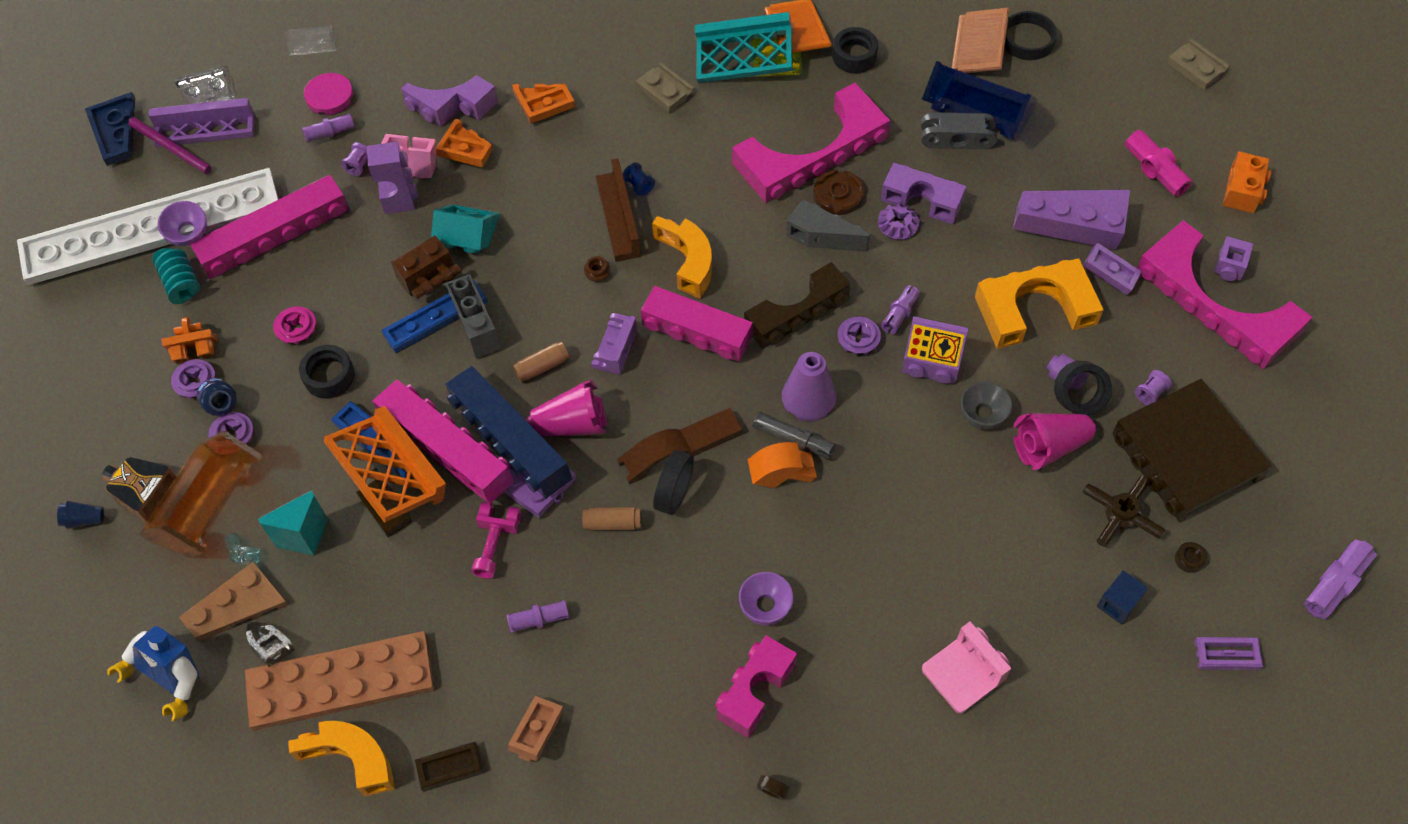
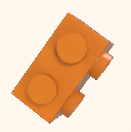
(1247, 182)

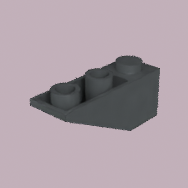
(821, 229)
(473, 316)

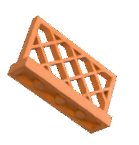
(408, 458)

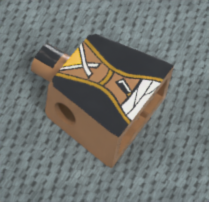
(138, 485)

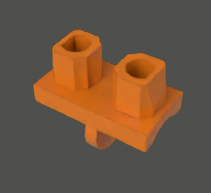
(178, 344)

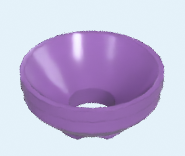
(179, 215)
(770, 586)

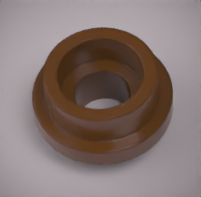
(597, 263)

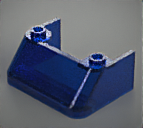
(970, 94)

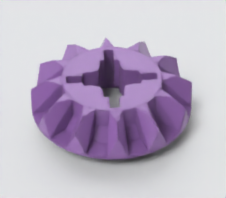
(896, 229)
(850, 328)
(191, 368)
(237, 421)

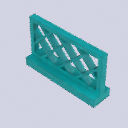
(744, 31)

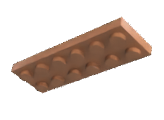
(338, 680)

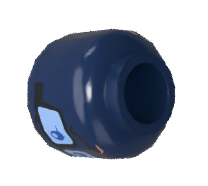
(216, 397)

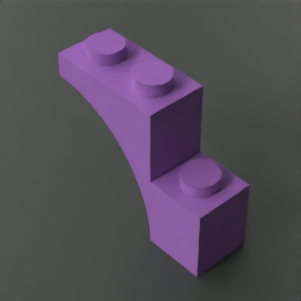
(439, 106)

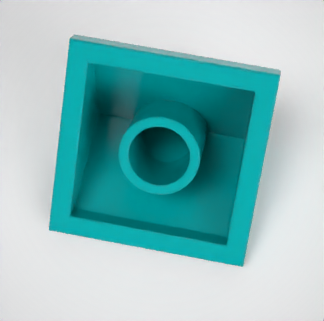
(296, 524)

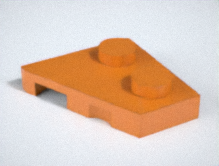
(543, 100)
(464, 146)

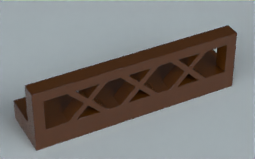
(618, 214)

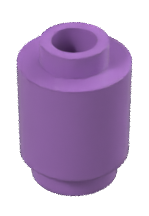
(1058, 363)

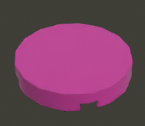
(328, 93)

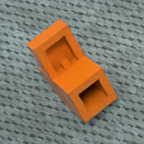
(779, 462)

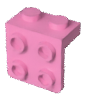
(967, 669)

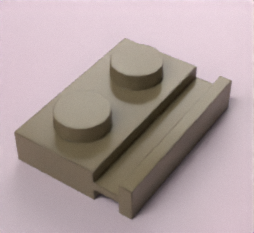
(1197, 64)
(664, 87)

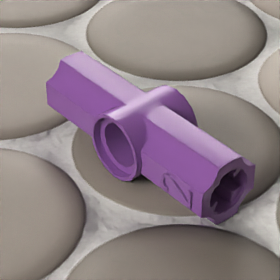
(1340, 579)

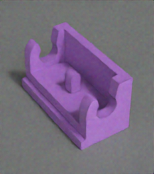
(615, 344)

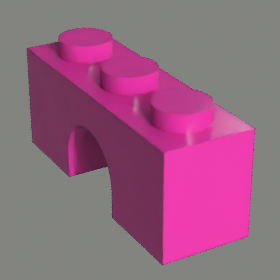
(768, 663)

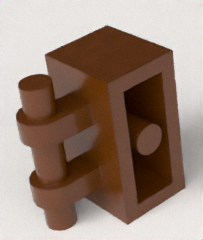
(425, 268)

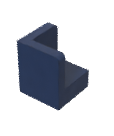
(1122, 597)

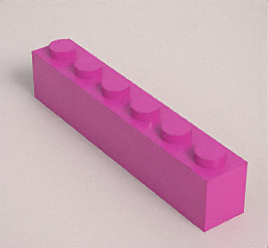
(269, 226)
(447, 443)

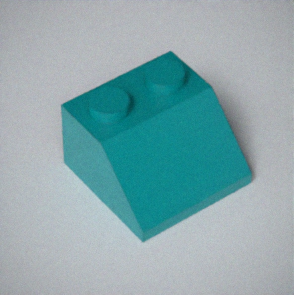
(464, 227)

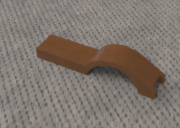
(690, 440)

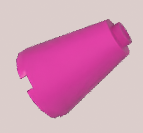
(570, 413)
(1050, 436)

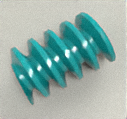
(176, 274)

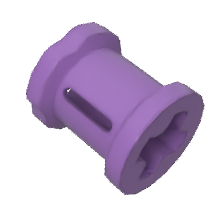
(356, 159)
(1153, 387)

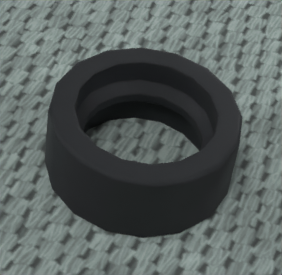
(855, 36)
(318, 356)
(1101, 397)

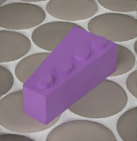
(1075, 215)

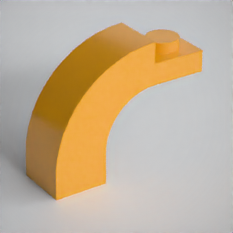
(692, 242)
(342, 738)

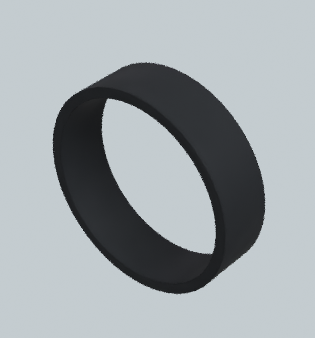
(1032, 18)
(673, 482)

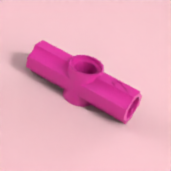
(1158, 163)

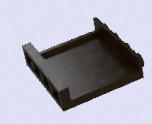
(1189, 448)

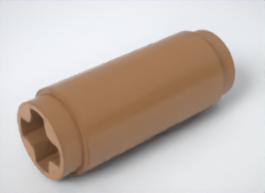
(540, 361)
(612, 518)

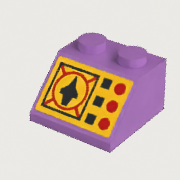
(934, 350)

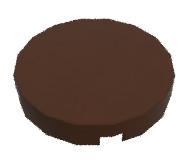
(838, 192)

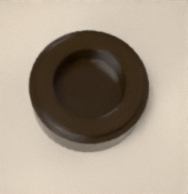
(1190, 557)
(773, 787)

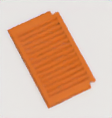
(807, 26)

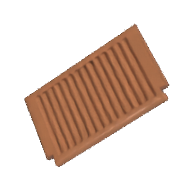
(981, 40)

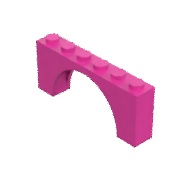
(776, 172)
(1255, 335)

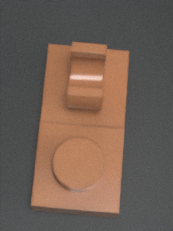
(535, 729)

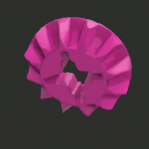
(290, 317)

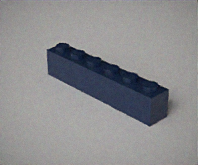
(509, 432)

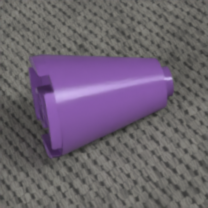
(809, 389)

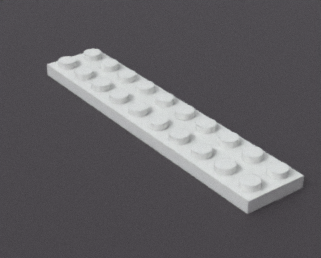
(136, 228)

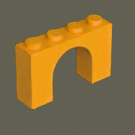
(1062, 281)

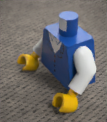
(165, 662)

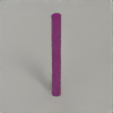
(169, 145)

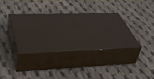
(449, 766)

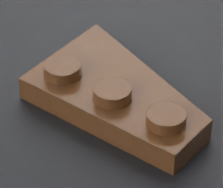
(238, 599)

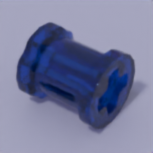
(638, 179)

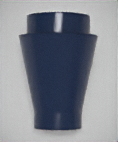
(78, 514)

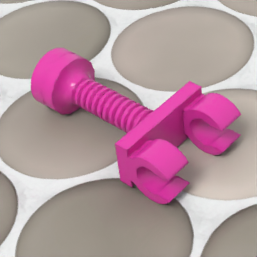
(484, 566)

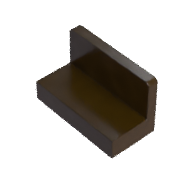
(391, 526)

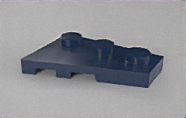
(111, 127)

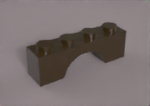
(774, 321)

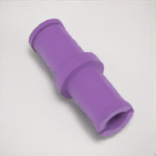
(328, 128)
(900, 309)
(537, 616)

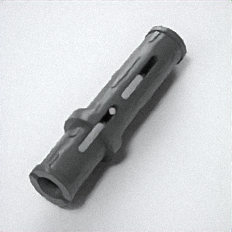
(806, 439)

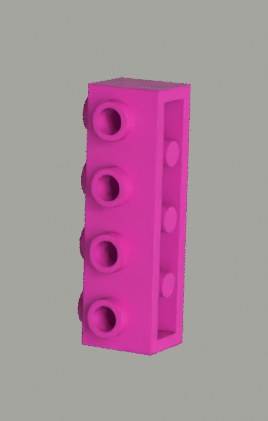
(696, 323)

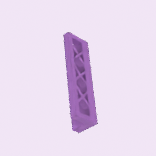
(204, 117)

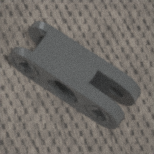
(958, 130)

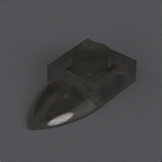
(268, 642)

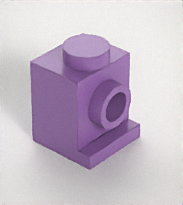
(1231, 264)

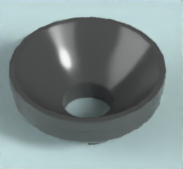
(985, 395)

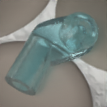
(238, 553)

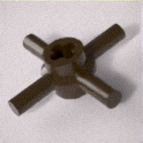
(1119, 519)

